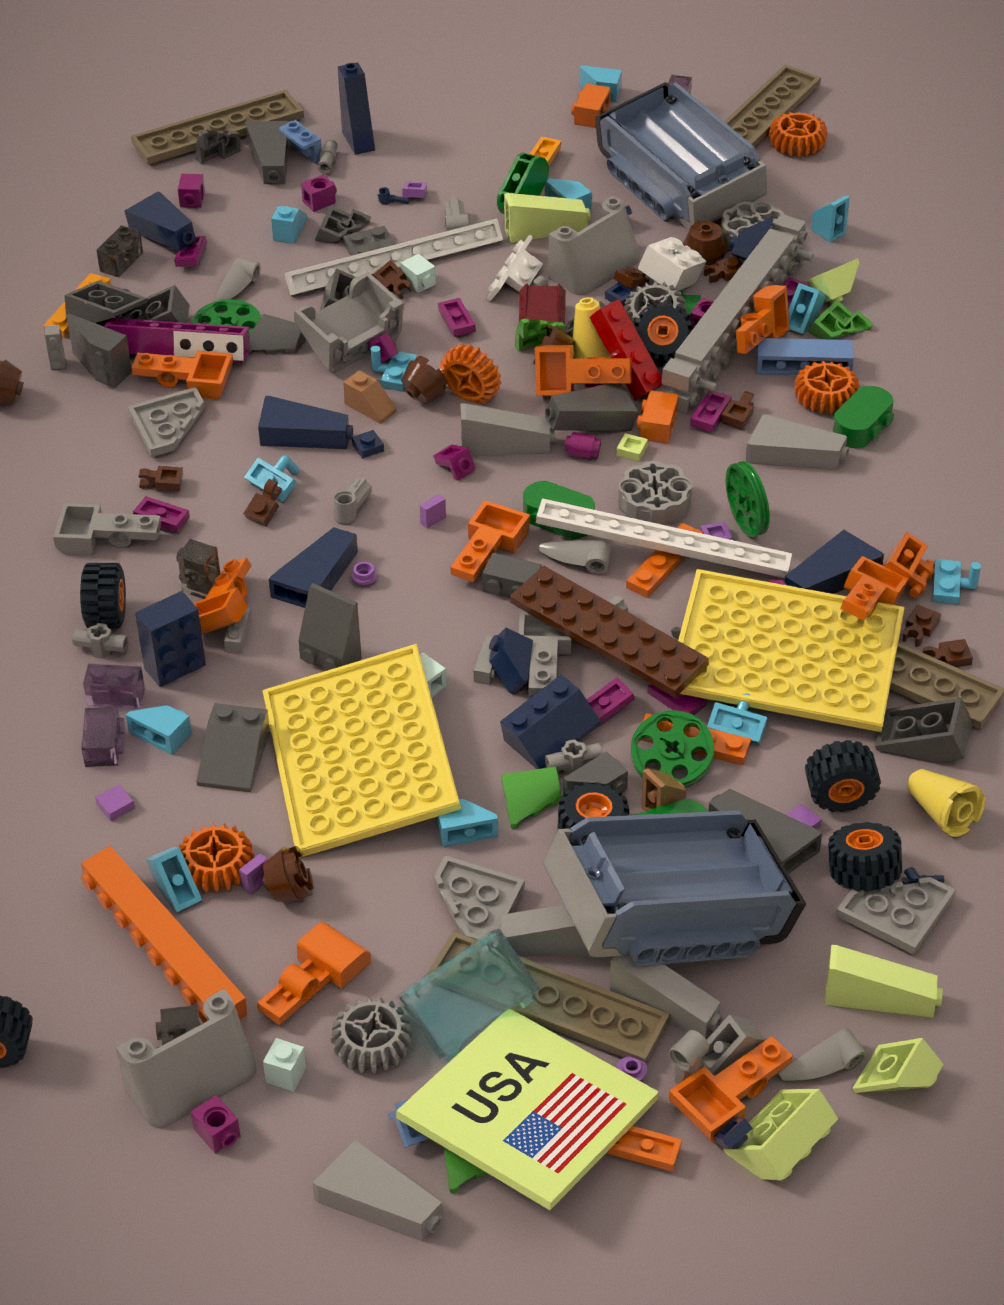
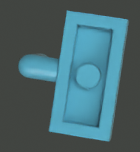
(393, 371)
(262, 471)
(948, 580)
(738, 721)

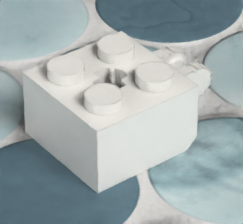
(672, 263)

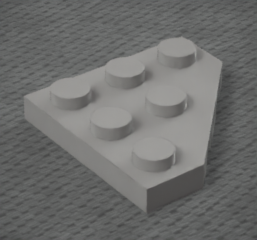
(166, 419)
(476, 895)
(898, 911)

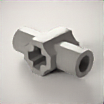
(100, 640)
(573, 756)

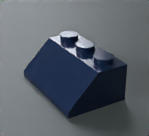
(548, 721)

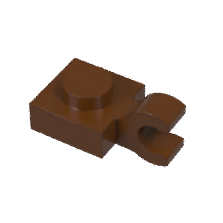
(631, 277)
(739, 412)
(164, 478)
(264, 506)

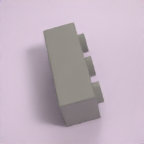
(55, 347)
(237, 634)
(483, 669)

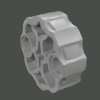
(745, 215)
(655, 493)

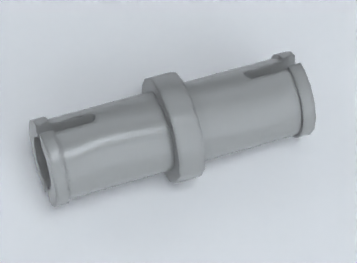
(327, 156)

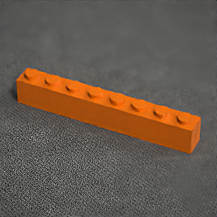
(157, 931)

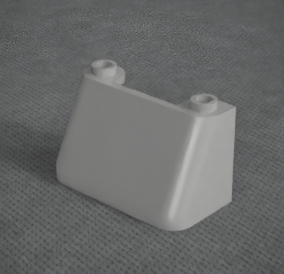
(592, 256)
(345, 328)
(190, 1068)

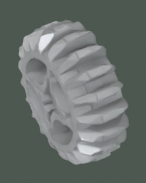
(652, 295)
(378, 1033)

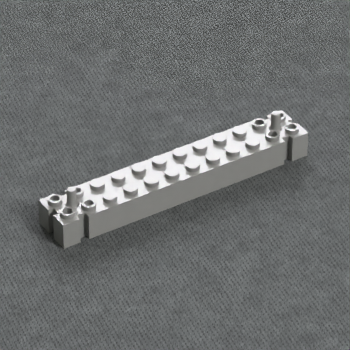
(714, 336)

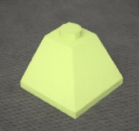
(835, 281)
(899, 1067)

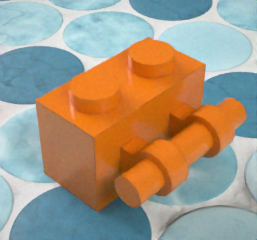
(906, 559)

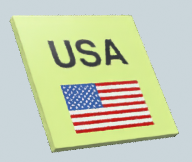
(528, 1107)

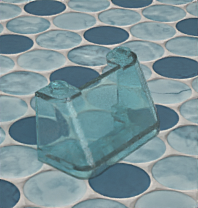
(468, 993)

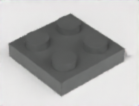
(368, 240)

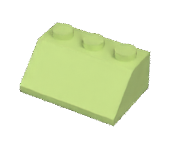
(784, 1133)

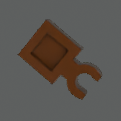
(724, 269)
(392, 278)
(919, 623)
(951, 652)

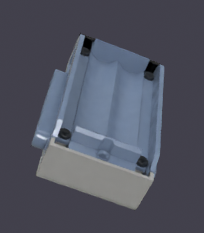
(679, 156)
(673, 886)

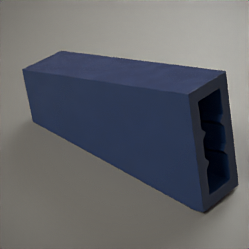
(355, 108)
(161, 222)
(302, 425)
(832, 563)
(318, 564)

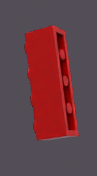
(624, 342)

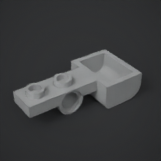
(83, 523)
(545, 649)

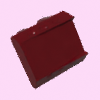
(542, 303)

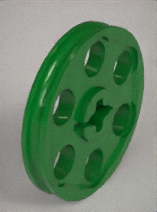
(231, 316)
(743, 484)
(673, 738)

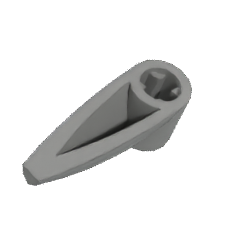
(238, 277)
(588, 553)
(829, 1056)

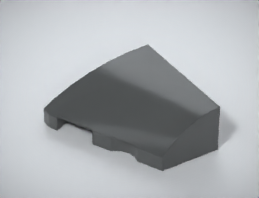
(216, 143)
(339, 224)
(276, 336)

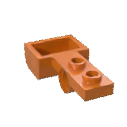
(768, 321)
(558, 370)
(205, 372)
(489, 529)
(869, 585)
(225, 600)
(325, 959)
(715, 1100)

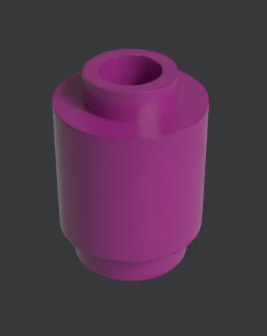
(582, 446)

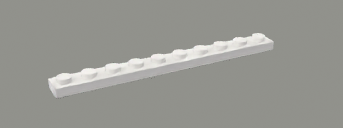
(371, 261)
(664, 538)

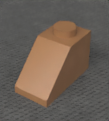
(368, 397)
(660, 789)

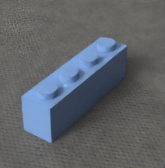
(790, 356)

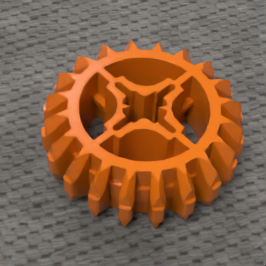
(798, 134)
(470, 373)
(825, 386)
(231, 851)

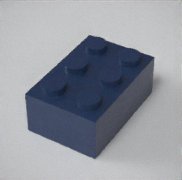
(170, 638)

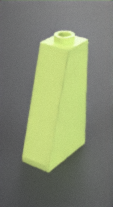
(541, 215)
(879, 985)

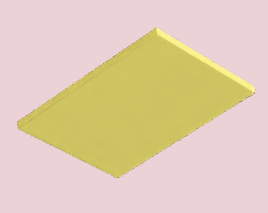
(790, 650)
(359, 751)

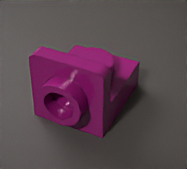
(386, 345)
(457, 459)

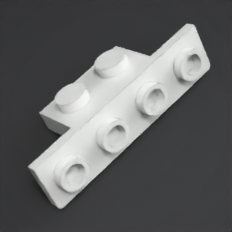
(520, 269)

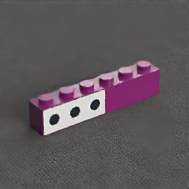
(182, 338)

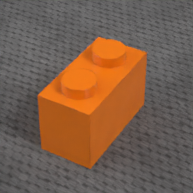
(591, 103)
(658, 416)

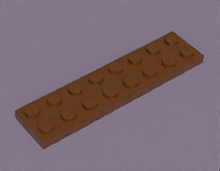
(610, 631)

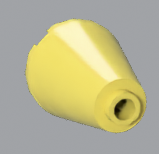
(586, 339)
(947, 800)

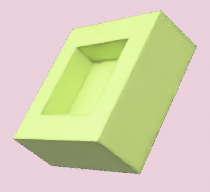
(632, 447)

